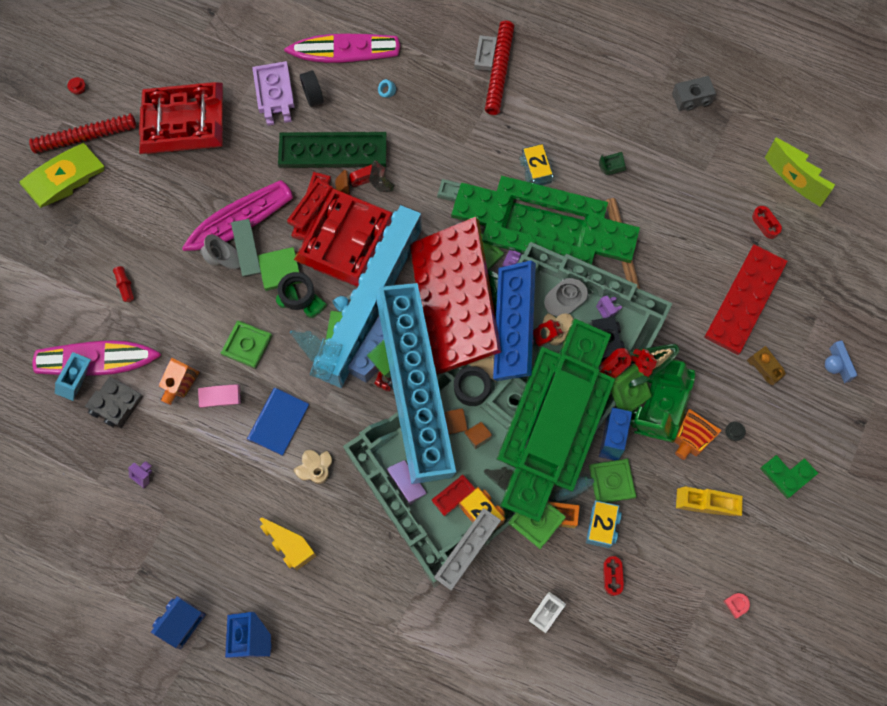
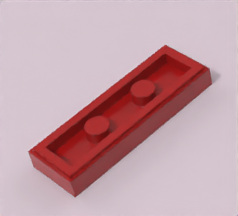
(309, 205)

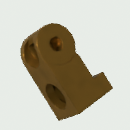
(767, 365)

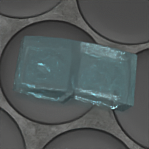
(326, 360)
(581, 486)

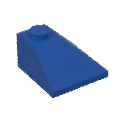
(247, 636)

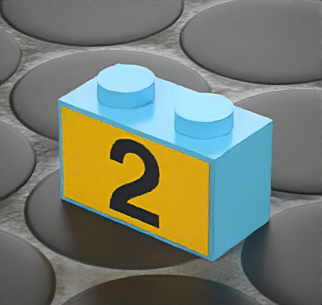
(603, 524)

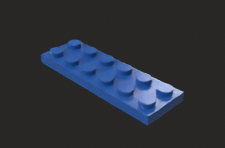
(515, 320)

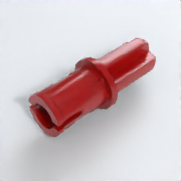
(123, 284)

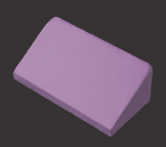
(401, 477)

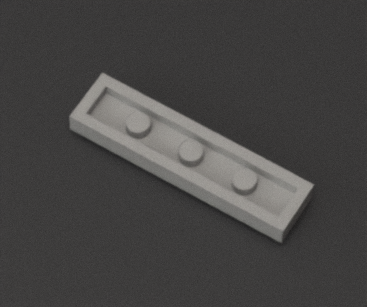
(467, 549)

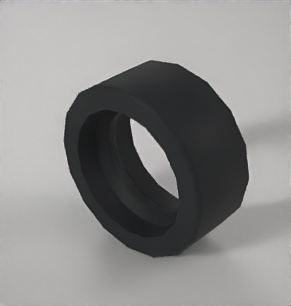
(311, 88)
(291, 278)
(472, 371)

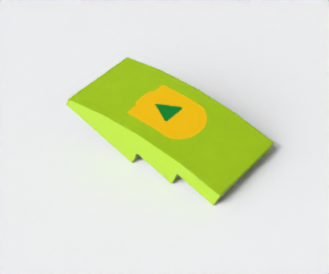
(797, 172)
(61, 175)

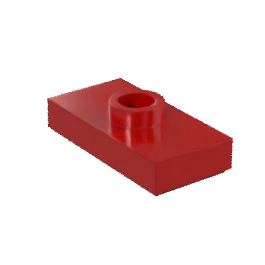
(452, 495)

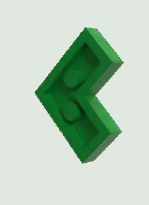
(788, 480)

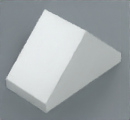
(547, 612)

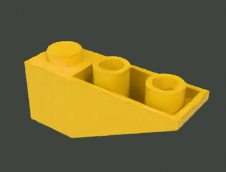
(292, 545)

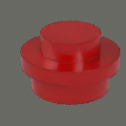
(76, 85)

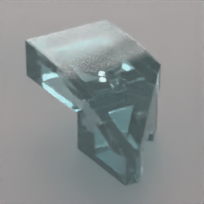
(308, 343)

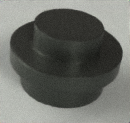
(735, 431)

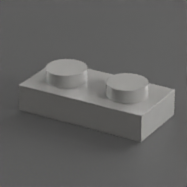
(485, 53)

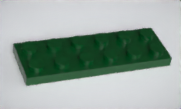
(331, 149)

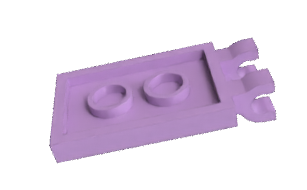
(273, 90)

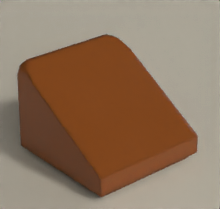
(342, 182)
(455, 421)
(478, 435)

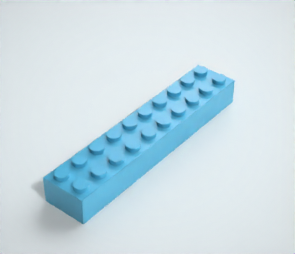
(382, 271)
(415, 384)

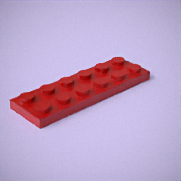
(745, 299)

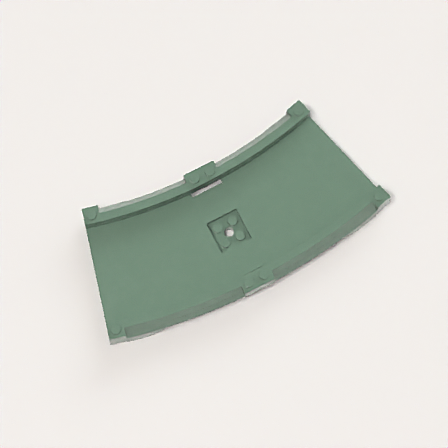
(382, 445)

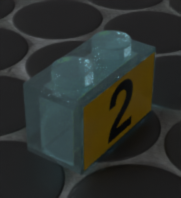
(536, 165)

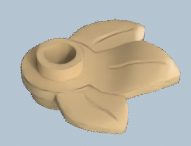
(565, 321)
(312, 464)

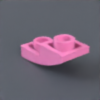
(219, 396)

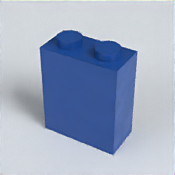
(615, 434)

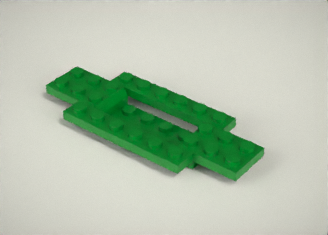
(516, 225)
(563, 425)

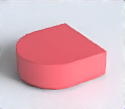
(737, 604)

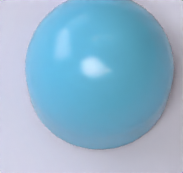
(391, 90)

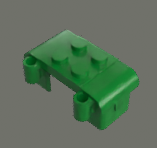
(667, 406)

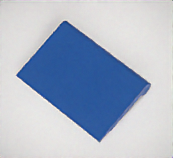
(278, 421)

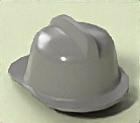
(219, 252)
(565, 296)

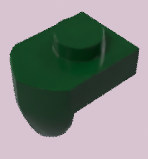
(612, 163)

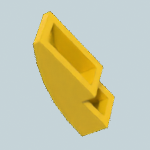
(709, 501)

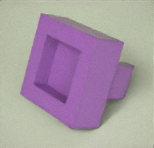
(511, 258)
(606, 307)
(140, 474)

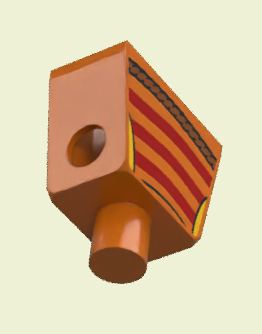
(177, 380)
(694, 435)

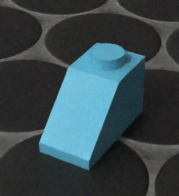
(72, 376)

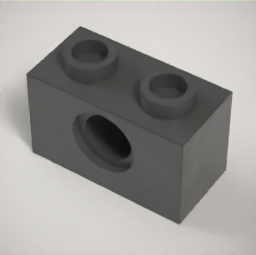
(700, 87)

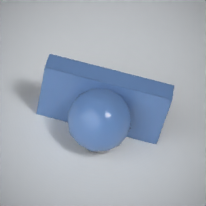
(840, 362)

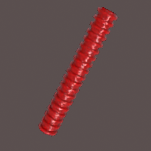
(499, 67)
(82, 133)

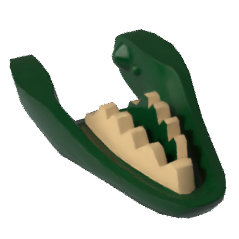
(664, 356)

